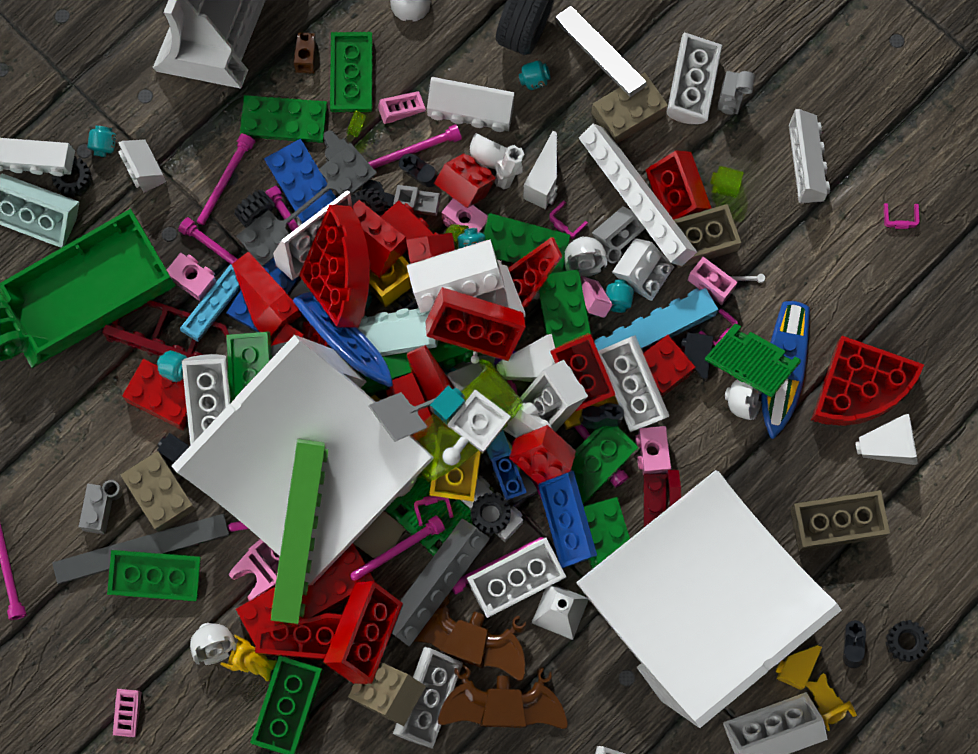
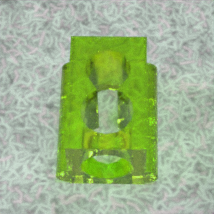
(356, 124)

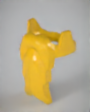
(247, 660)
(829, 705)

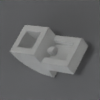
(420, 201)

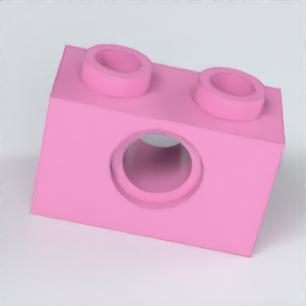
(455, 211)
(713, 279)
(197, 287)
(656, 438)

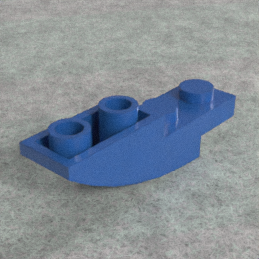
(504, 468)

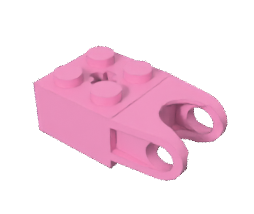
(263, 563)

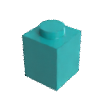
(447, 404)

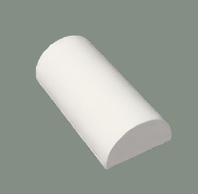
(694, 80)
(633, 383)
(205, 391)
(516, 577)
(438, 675)

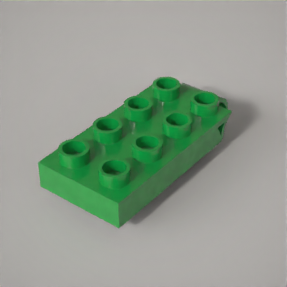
(79, 290)

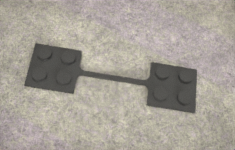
(343, 172)

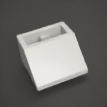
(141, 164)
(643, 268)

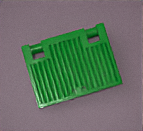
(754, 360)
(409, 520)

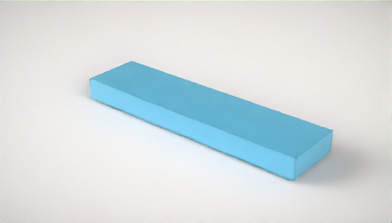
(211, 305)

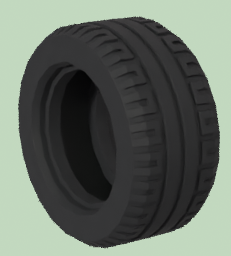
(523, 24)

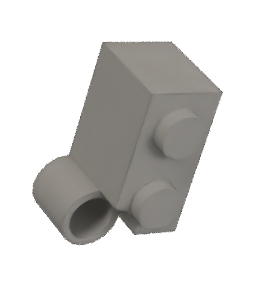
(733, 89)
(618, 232)
(97, 507)

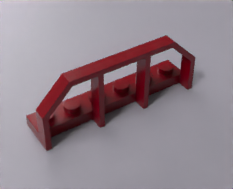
(155, 345)
(655, 493)

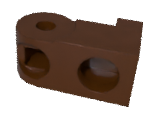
(305, 53)

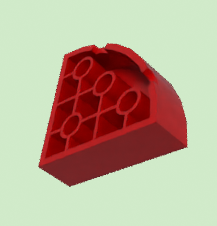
(339, 267)
(863, 383)

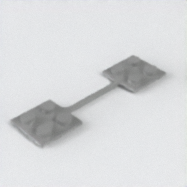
(402, 418)

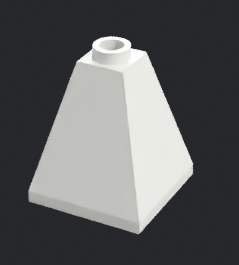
(504, 296)
(529, 361)
(890, 442)
(557, 619)

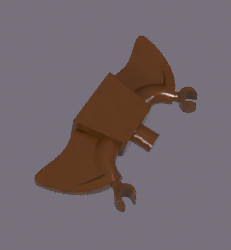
(475, 644)
(502, 705)

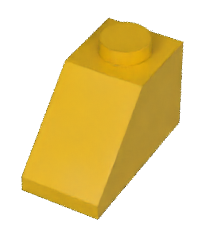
(797, 667)

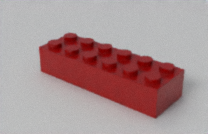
(323, 596)

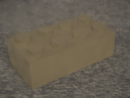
(839, 520)

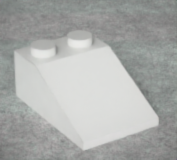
(541, 183)

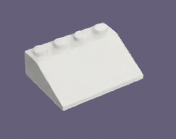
(295, 247)

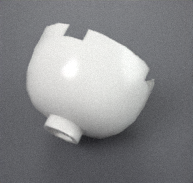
(410, 9)
(486, 152)
(586, 255)
(743, 400)
(211, 643)

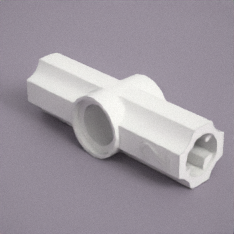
(509, 167)

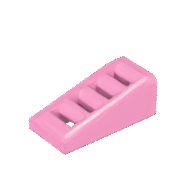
(395, 115)
(595, 297)
(121, 693)

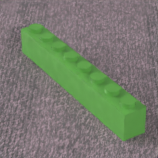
(297, 531)

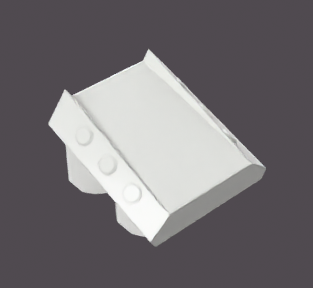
(525, 421)

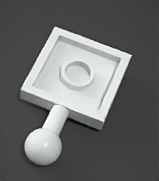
(476, 423)

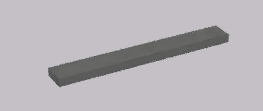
(160, 542)

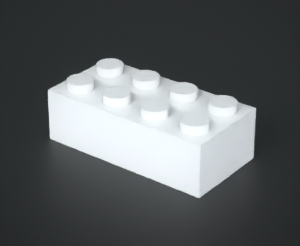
(555, 394)

